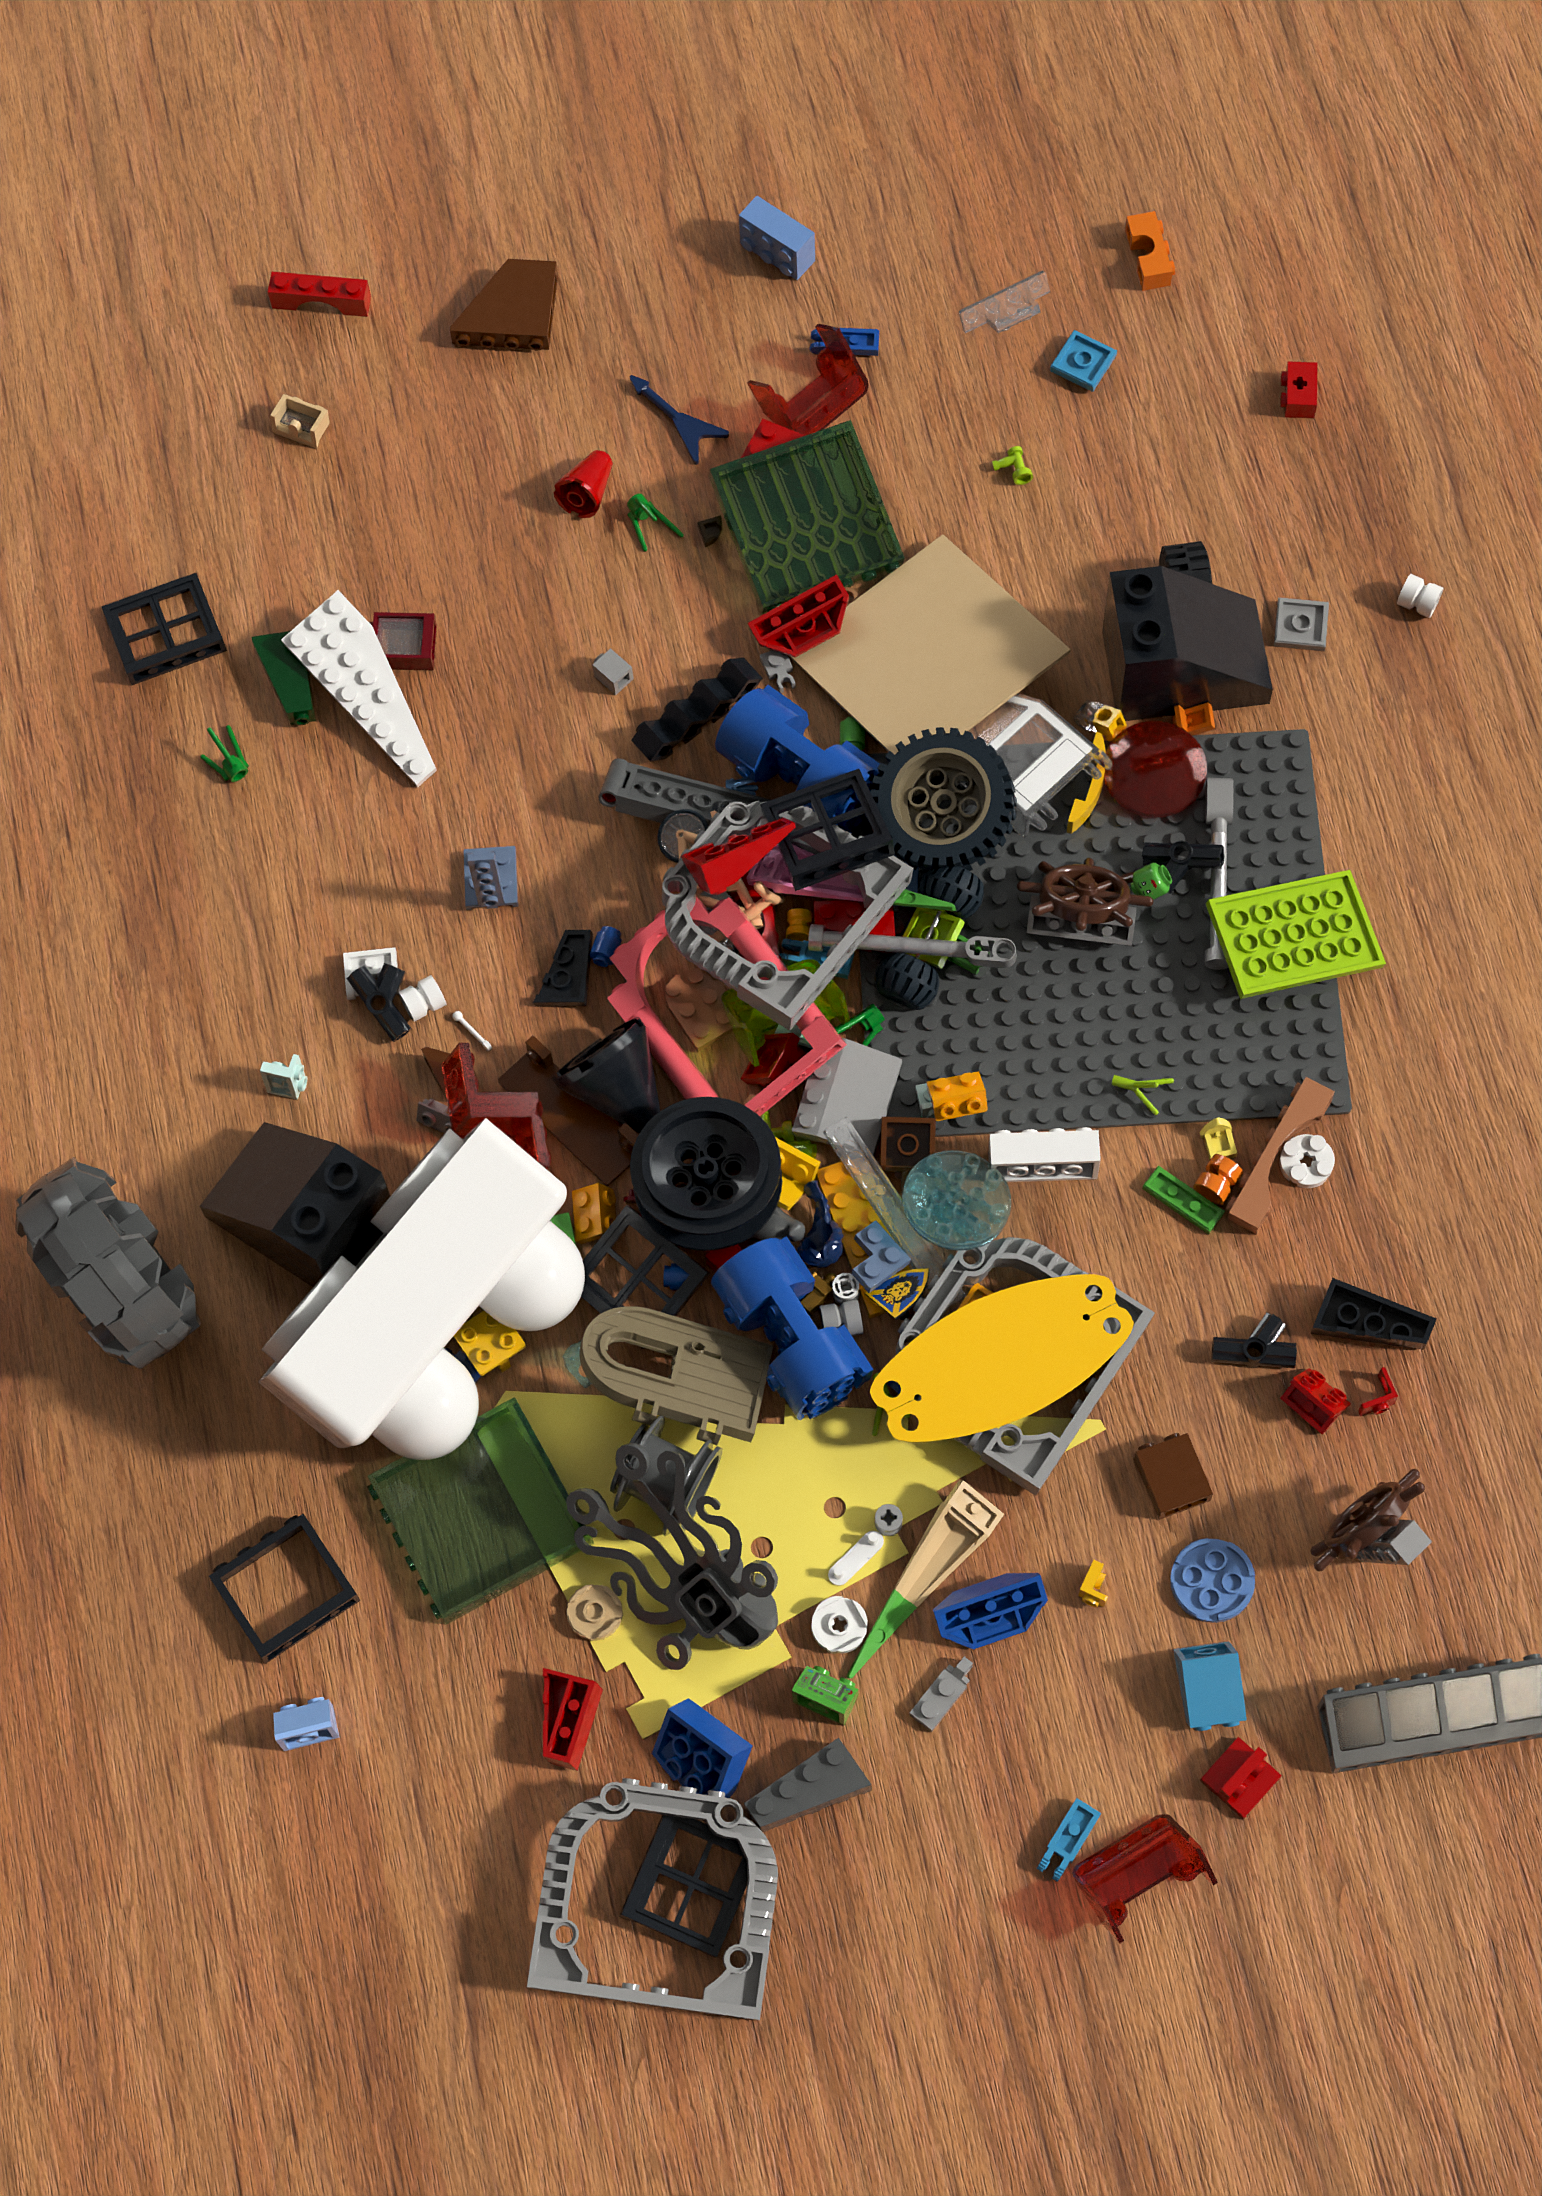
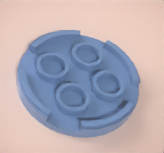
(1212, 1580)

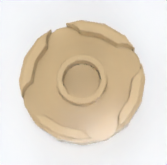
(594, 1612)

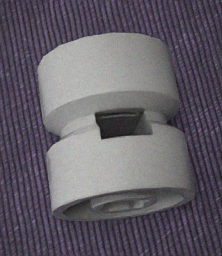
(846, 1314)

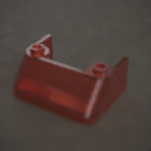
(826, 397)
(1136, 1865)

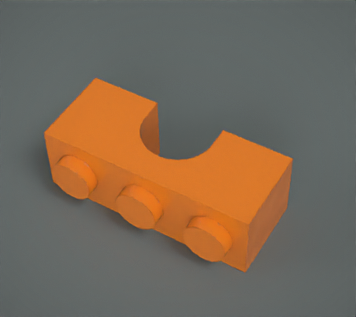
(1146, 233)

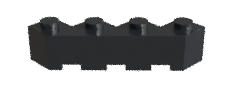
(686, 716)

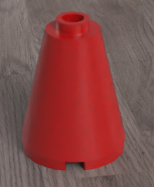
(584, 485)

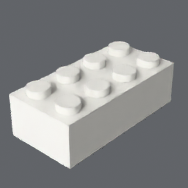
(1045, 1155)

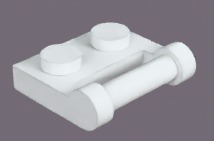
(372, 960)

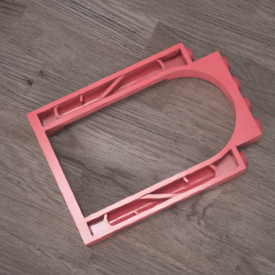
(631, 1002)

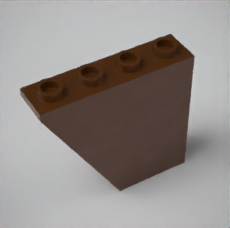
(511, 308)

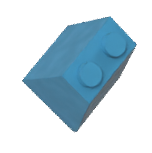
(1210, 1685)

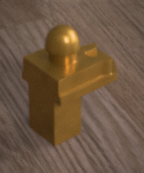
(821, 1292)

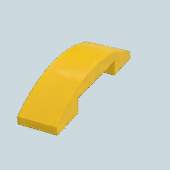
(1082, 809)

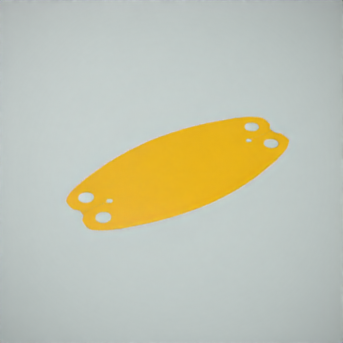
(1001, 1358)

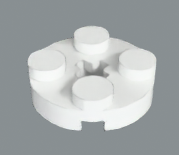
(1298, 1172)
(843, 1609)

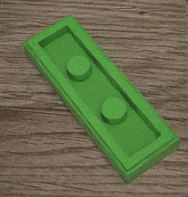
(1183, 1200)

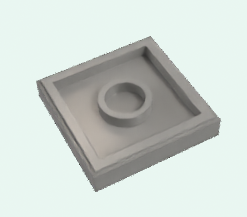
(1301, 624)

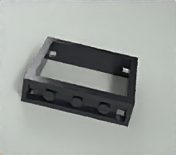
(308, 1623)

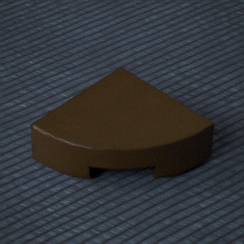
(710, 530)

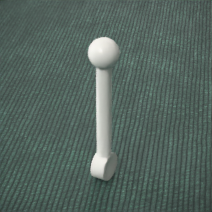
(457, 1016)

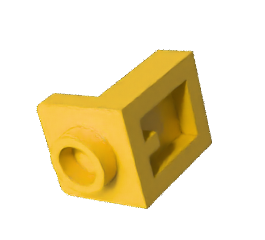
(1093, 1580)

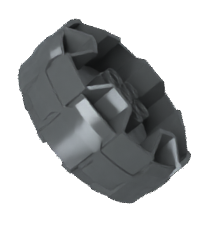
(106, 1263)

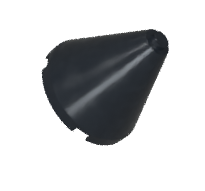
(615, 1076)

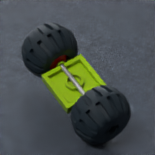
(908, 976)

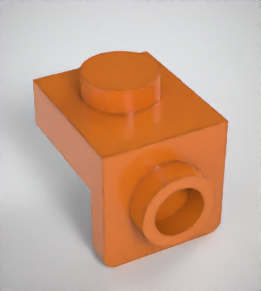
(1194, 719)

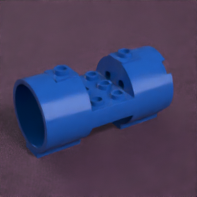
(767, 739)
(813, 1365)

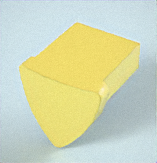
(1219, 1138)

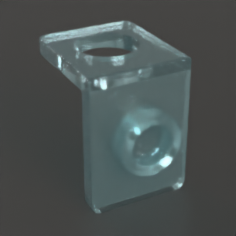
(572, 1363)

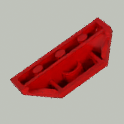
(803, 619)

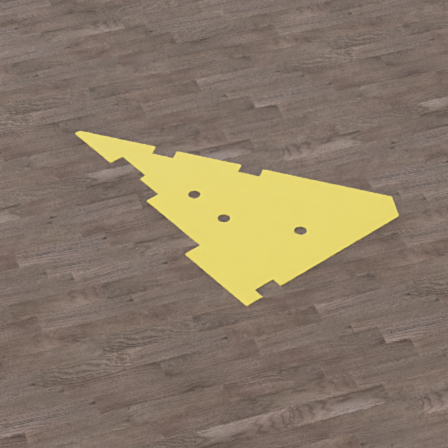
(767, 1491)

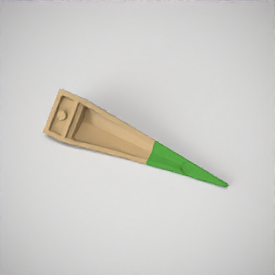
(952, 1535)

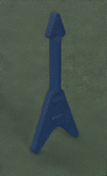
(688, 427)

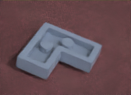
(884, 1258)

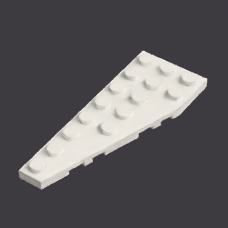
(351, 665)

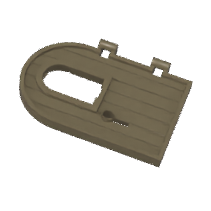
(712, 1376)

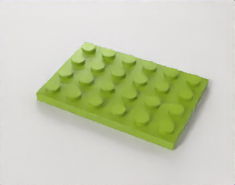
(1295, 934)

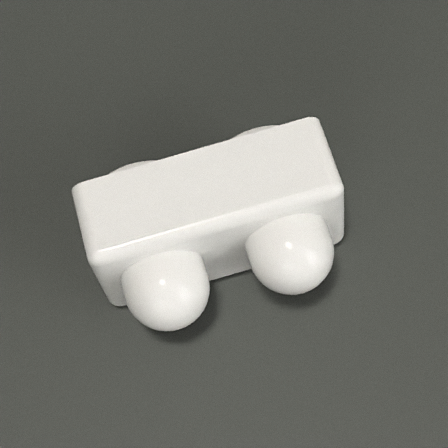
(373, 1335)

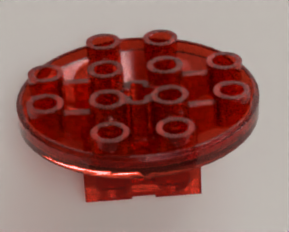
(1155, 769)

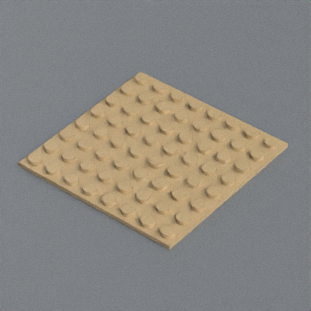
(931, 649)

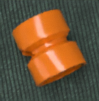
(1218, 1179)

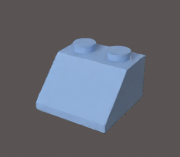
(305, 1724)

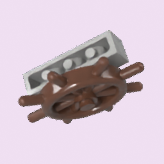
(1091, 904)
(1373, 1529)

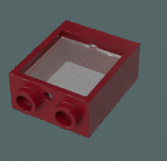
(407, 639)

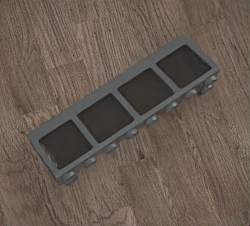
(1432, 1714)

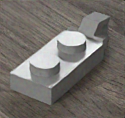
(942, 1695)

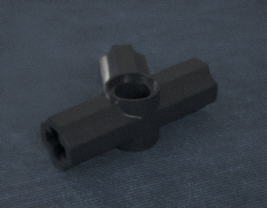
(1167, 854)
(386, 987)
(1263, 1339)

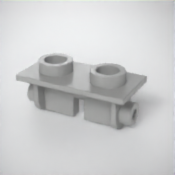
(433, 1115)

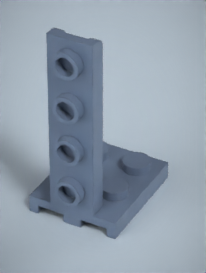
(490, 877)

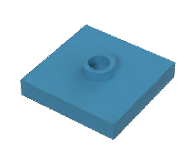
(1083, 360)

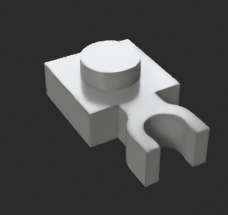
(778, 666)

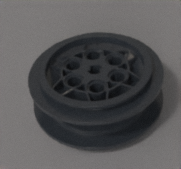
(695, 1131)

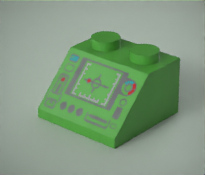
(825, 1694)

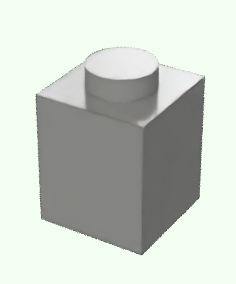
(612, 671)

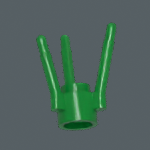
(642, 509)
(233, 767)
(868, 1019)

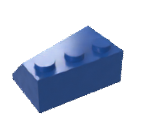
(700, 1750)

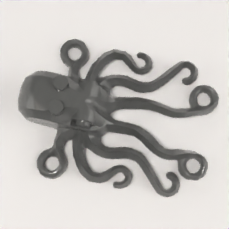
(707, 1590)

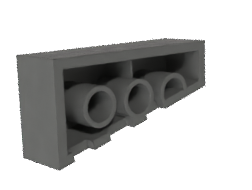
(816, 1783)

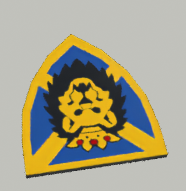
(900, 1292)

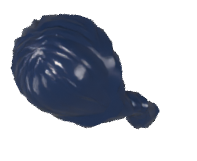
(824, 1240)

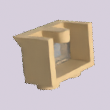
(299, 420)

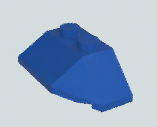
(991, 1609)

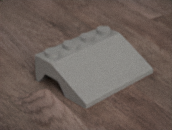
(850, 1084)

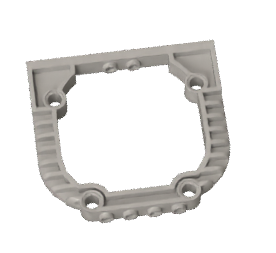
(786, 993)
(1031, 1456)
(737, 1990)

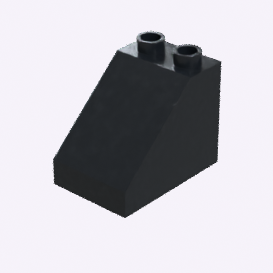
(1181, 644)
(299, 1201)

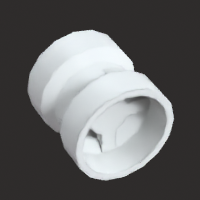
(845, 1293)

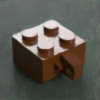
(905, 1144)

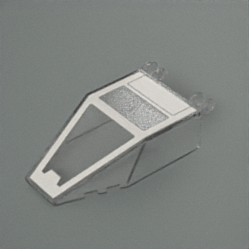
(1039, 754)

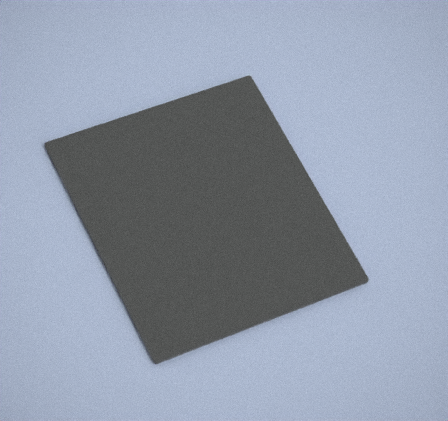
(1090, 1010)

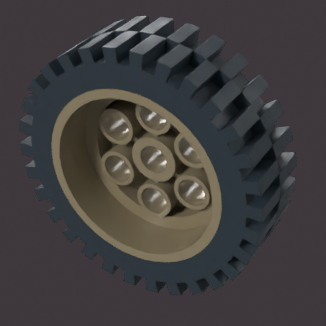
(957, 760)

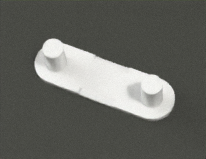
(855, 1558)

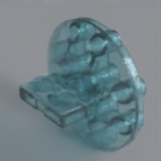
(956, 1200)

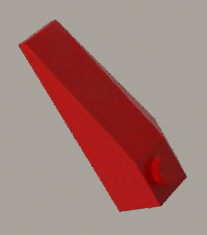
(723, 865)

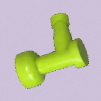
(1022, 474)
(784, 1131)

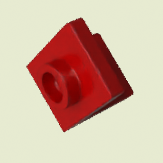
(1382, 1403)

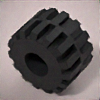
(1187, 559)

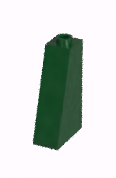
(287, 677)

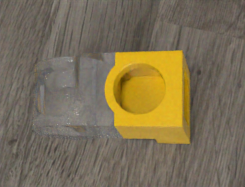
(1101, 719)

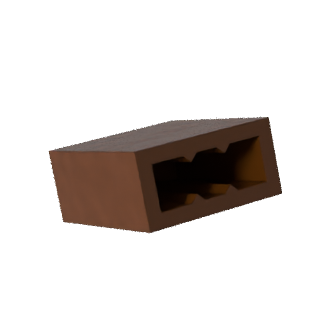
(1172, 1475)

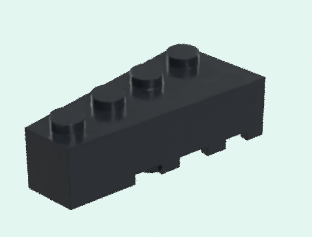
(1367, 1317)

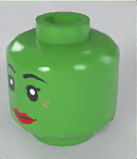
(1151, 881)

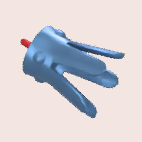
(740, 785)

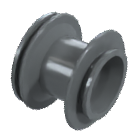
(698, 1471)

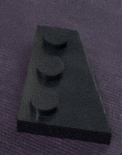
(569, 974)

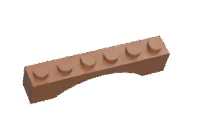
(1306, 1109)

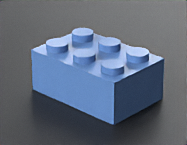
(777, 238)

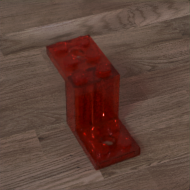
(511, 1112)

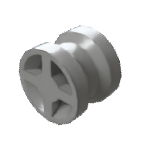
(888, 1526)

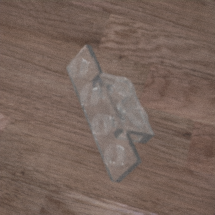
(1007, 306)

